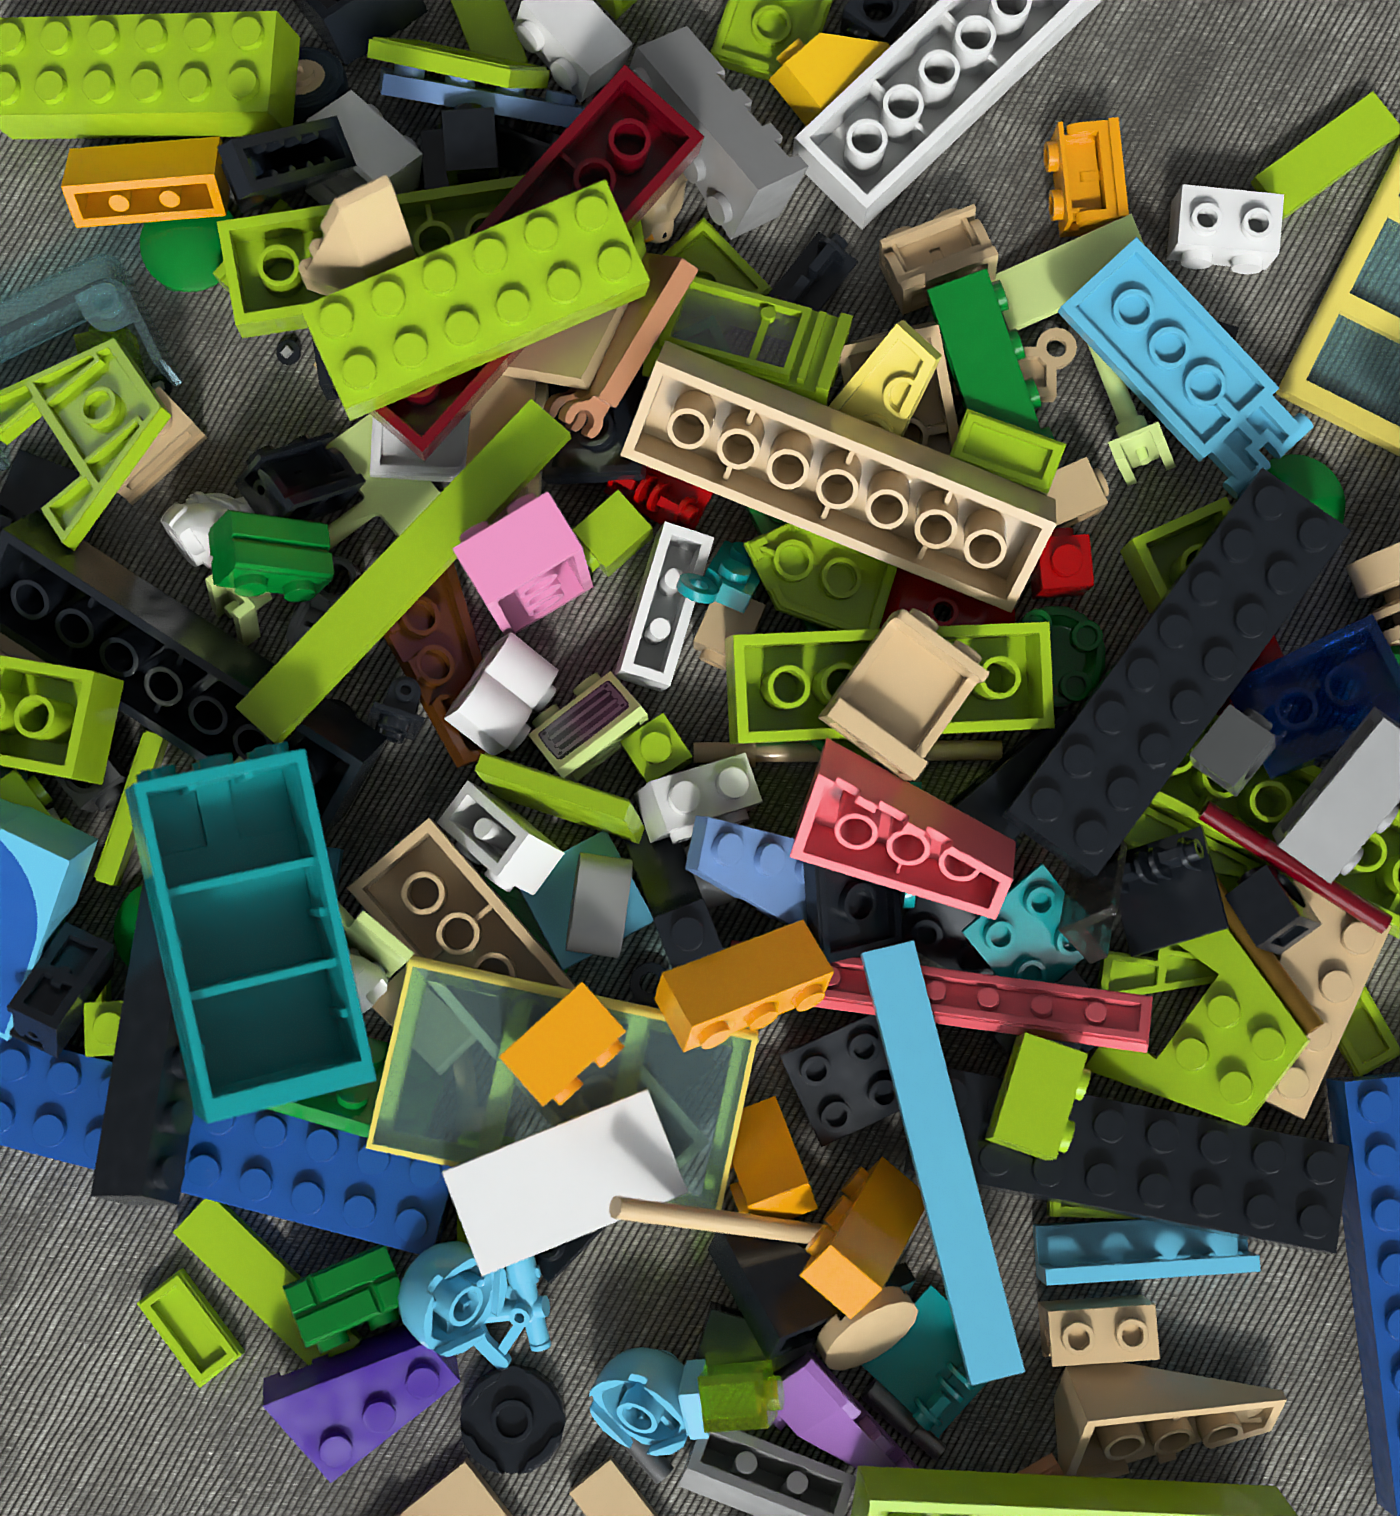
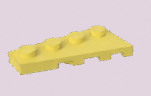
(890, 381)

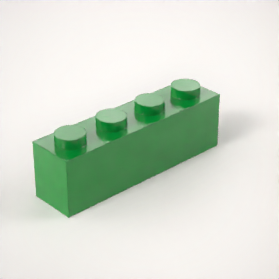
(984, 352)

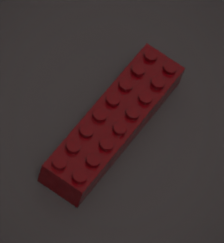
(619, 137)

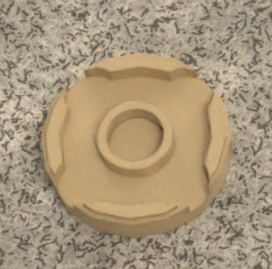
(869, 1332)

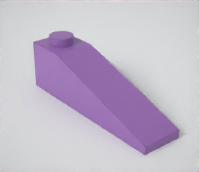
(832, 1418)

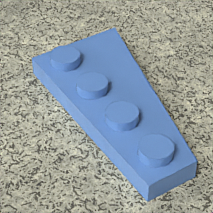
(413, 84)
(749, 867)

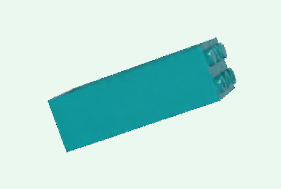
(249, 931)

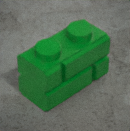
(270, 555)
(343, 1297)

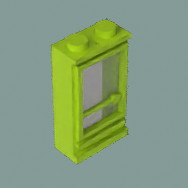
(758, 336)

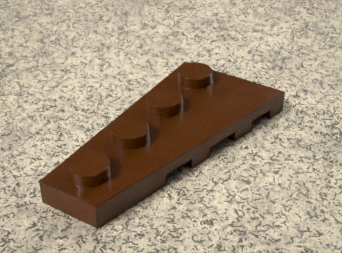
(441, 652)

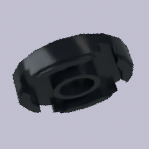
(512, 1419)

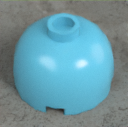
(447, 1298)
(640, 1400)

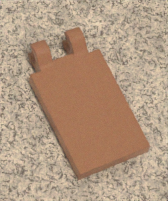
(630, 346)

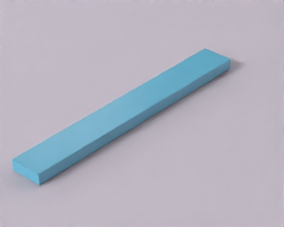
(942, 1164)

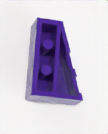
(357, 1398)

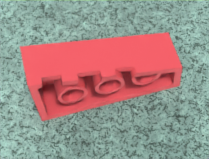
(900, 836)

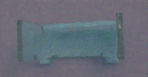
(89, 291)

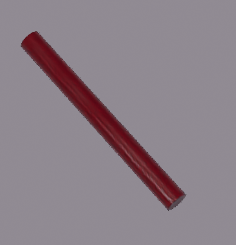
(1280, 859)

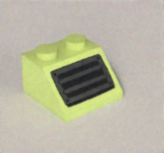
(587, 727)

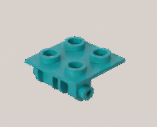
(1026, 933)
(927, 1366)

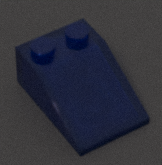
(1322, 694)

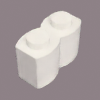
(502, 696)

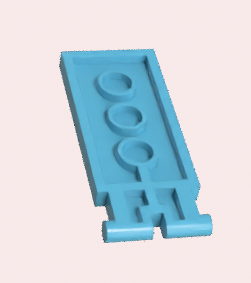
(1183, 365)

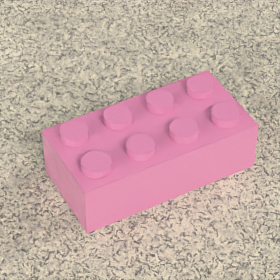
(525, 562)

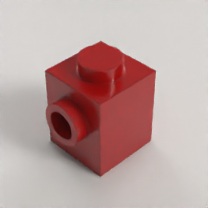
(1063, 566)

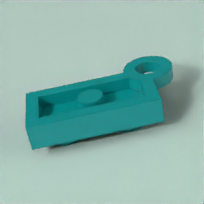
(728, 579)

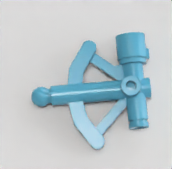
(522, 1309)

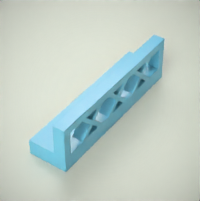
(1134, 1251)

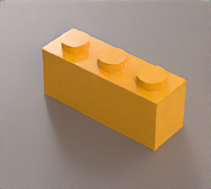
(145, 182)
(743, 986)
(863, 1236)

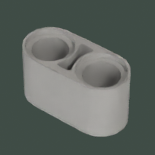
(599, 905)

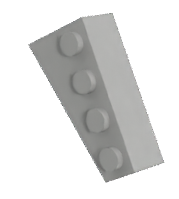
(740, 162)

